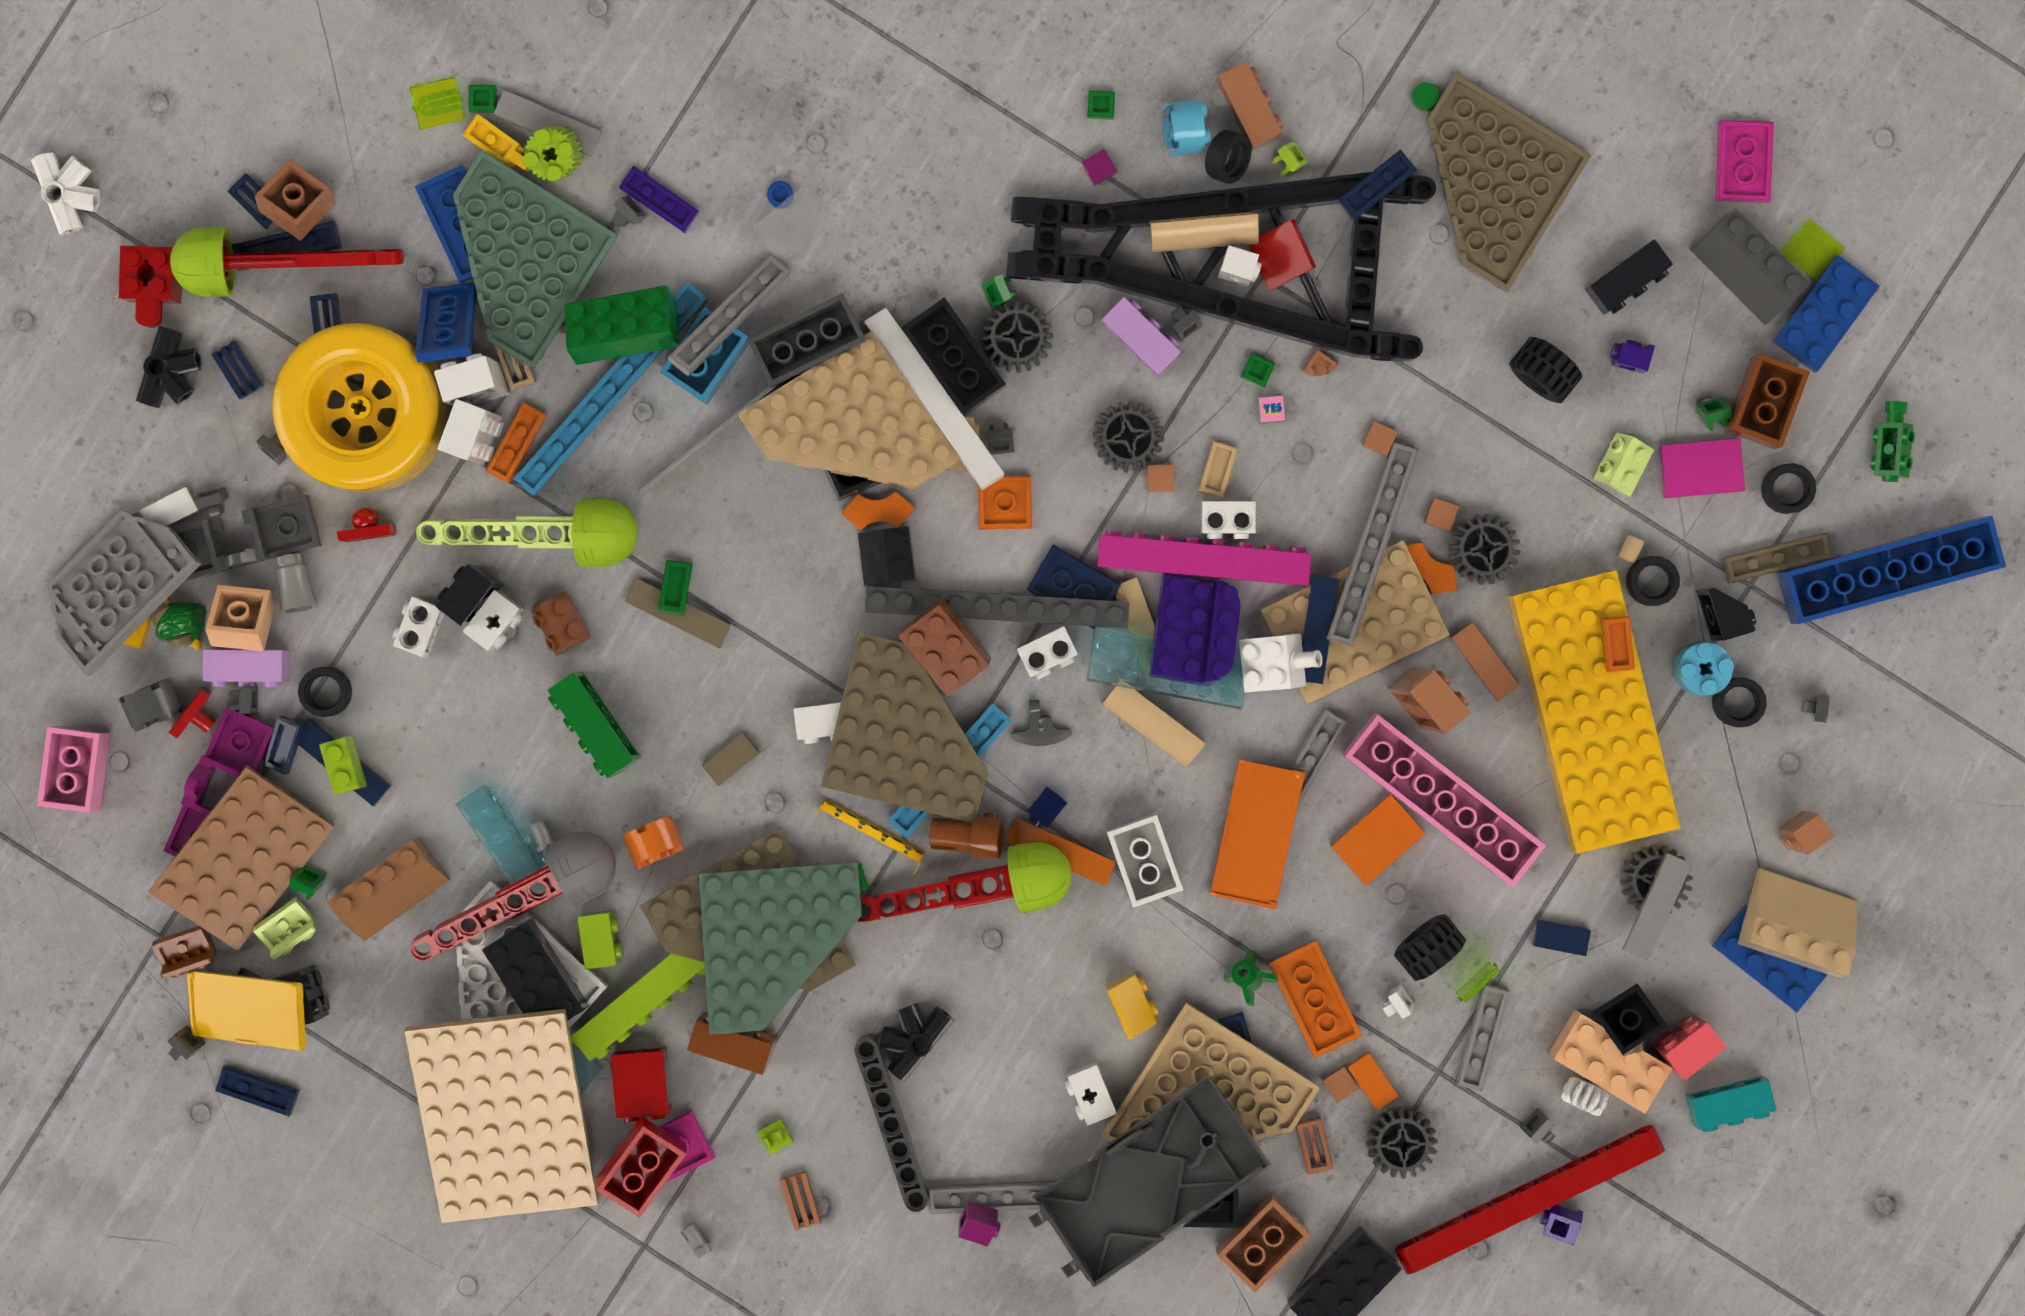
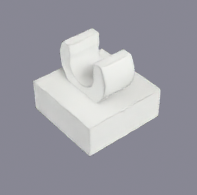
(1399, 1002)

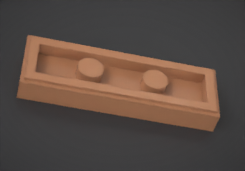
(1484, 661)

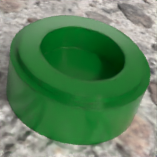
(1425, 96)

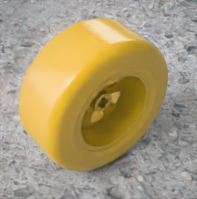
(306, 421)

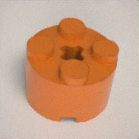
(653, 842)

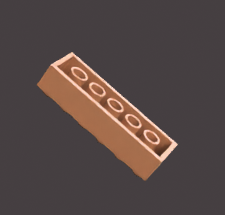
(1430, 699)

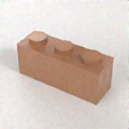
(1250, 105)

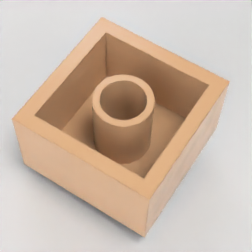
(240, 618)

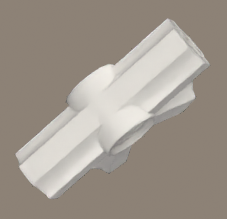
(72, 193)

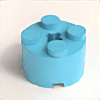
(1185, 127)
(1717, 667)

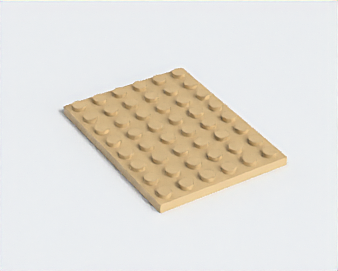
(502, 1115)

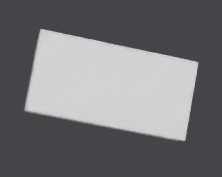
(171, 508)

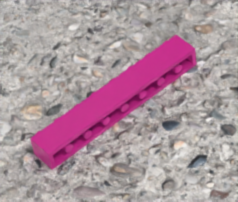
(1204, 560)

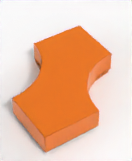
(890, 510)
(1437, 576)

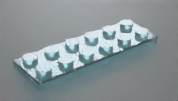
(1125, 662)

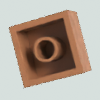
(294, 200)

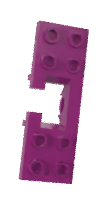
(236, 743)

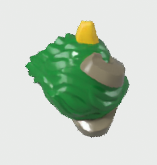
(179, 623)

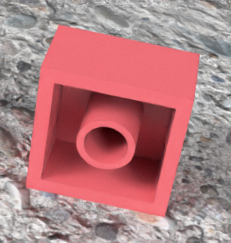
(1689, 1046)

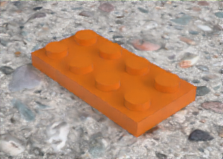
(1315, 998)

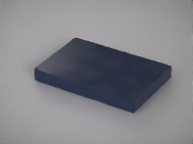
(1071, 578)

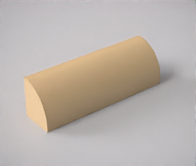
(1204, 232)
(1154, 724)

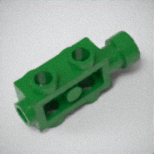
(1893, 443)

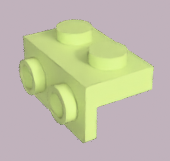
(1623, 463)
(286, 928)

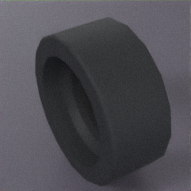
(1217, 155)
(1808, 494)
(1667, 595)
(305, 697)
(1757, 712)

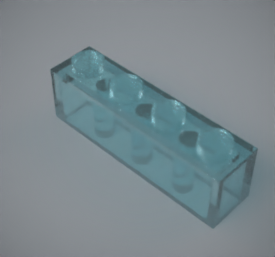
(499, 834)

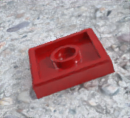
(1282, 255)

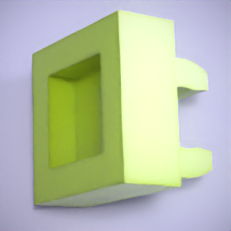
(1292, 157)
(775, 1136)

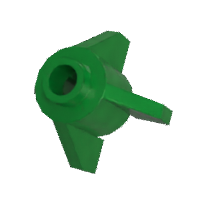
(1248, 977)

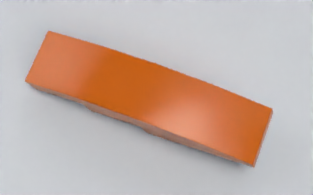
(1081, 859)

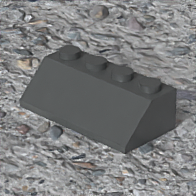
(1750, 266)
(806, 340)

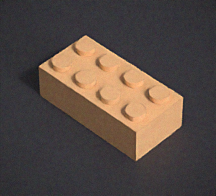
(1592, 1054)

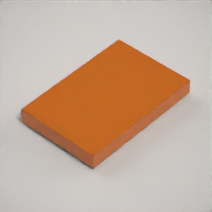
(1377, 839)

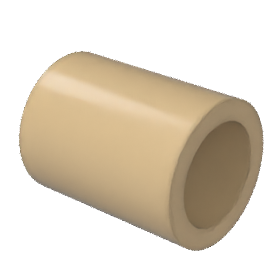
(1631, 549)

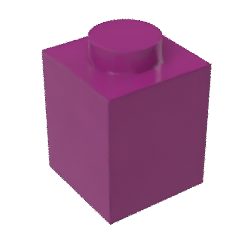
(978, 1224)

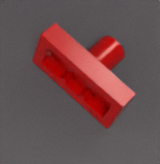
(194, 715)

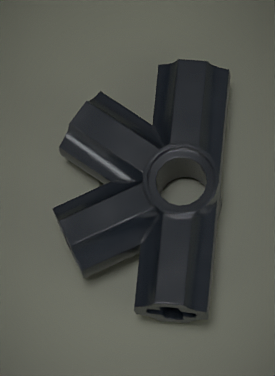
(171, 378)
(904, 1039)

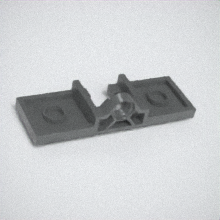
(276, 528)

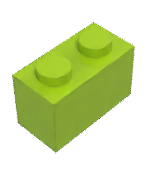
(343, 765)
(600, 939)

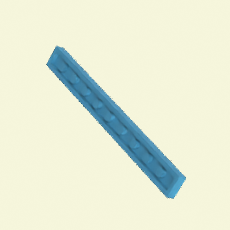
(599, 402)

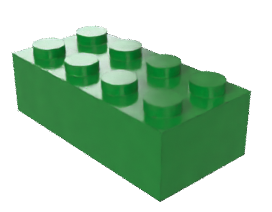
(621, 325)
(593, 724)

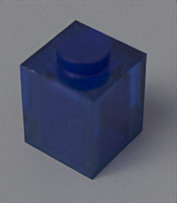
(1046, 807)

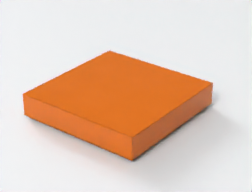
(1006, 504)

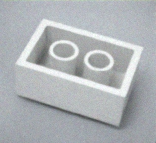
(472, 381)
(470, 433)
(1144, 860)

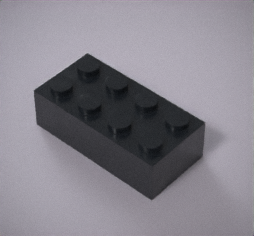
(954, 357)
(534, 972)
(1346, 1279)

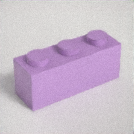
(1141, 336)
(246, 667)

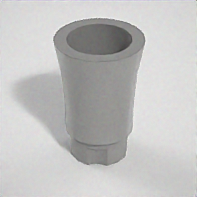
(294, 585)

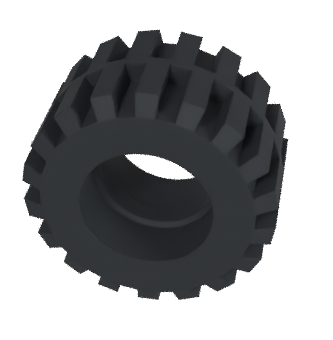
(1545, 369)
(1430, 947)

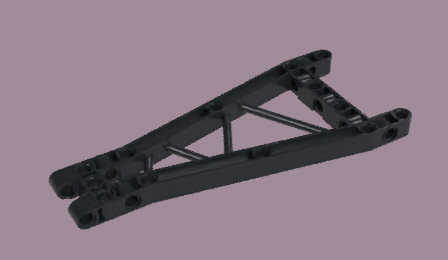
(1207, 301)

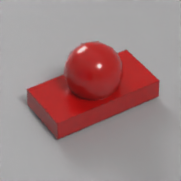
(365, 525)

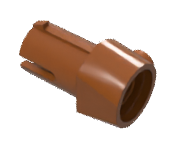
(980, 837)

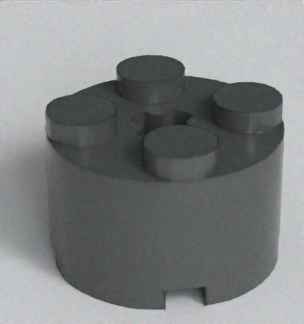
(151, 704)

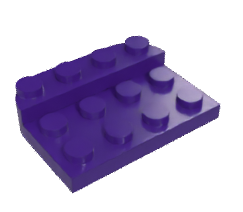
(1195, 630)

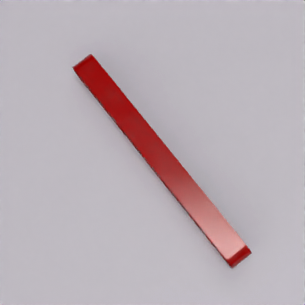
(1529, 1199)

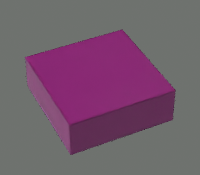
(1099, 167)

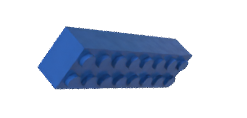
(1891, 570)

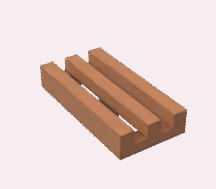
(1309, 1123)
(806, 1221)

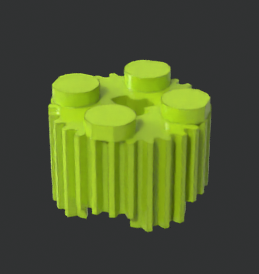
(539, 156)

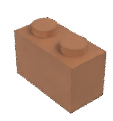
(1805, 833)

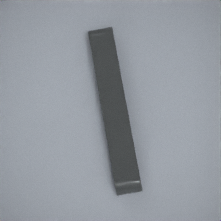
(891, 1136)

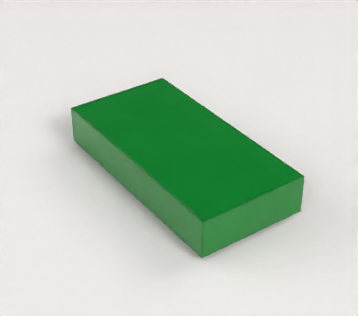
(675, 587)

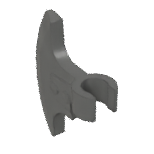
(1041, 730)

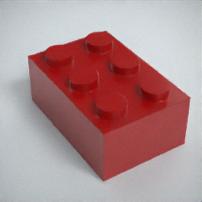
(640, 1166)

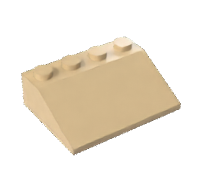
(1800, 924)

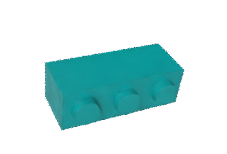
(1731, 1103)

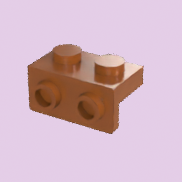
(560, 623)
(184, 952)

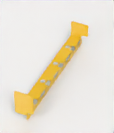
(876, 834)

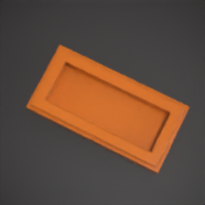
(1617, 644)
(1372, 1081)

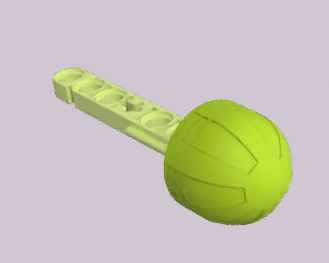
(598, 532)

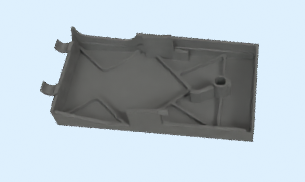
(1150, 1182)

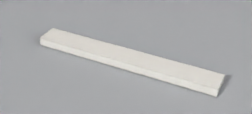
(935, 399)

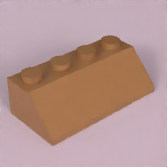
(388, 889)

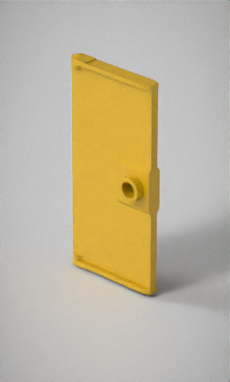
(246, 1009)

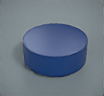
(778, 193)

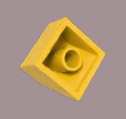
(1131, 1004)

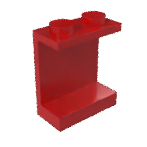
(640, 1084)

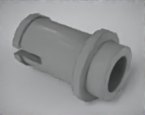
(696, 1240)

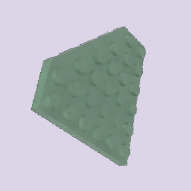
(525, 255)
(769, 935)

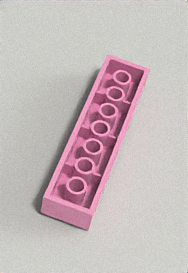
(1443, 800)

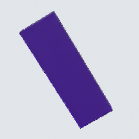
(659, 199)

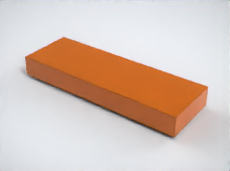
(516, 442)

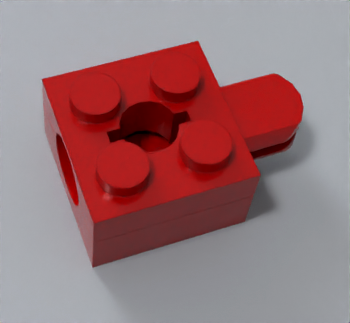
(148, 282)

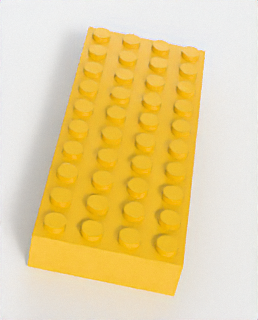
(1590, 719)

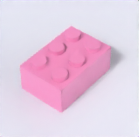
(73, 769)

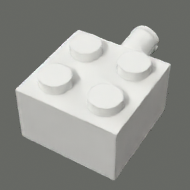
(1275, 662)

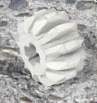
(1585, 1096)

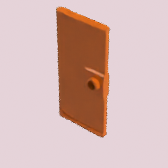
(1257, 833)

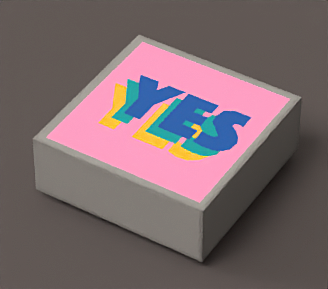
(1271, 409)

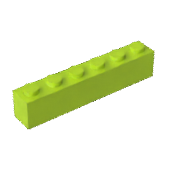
(636, 1004)

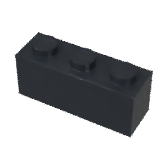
(1630, 278)

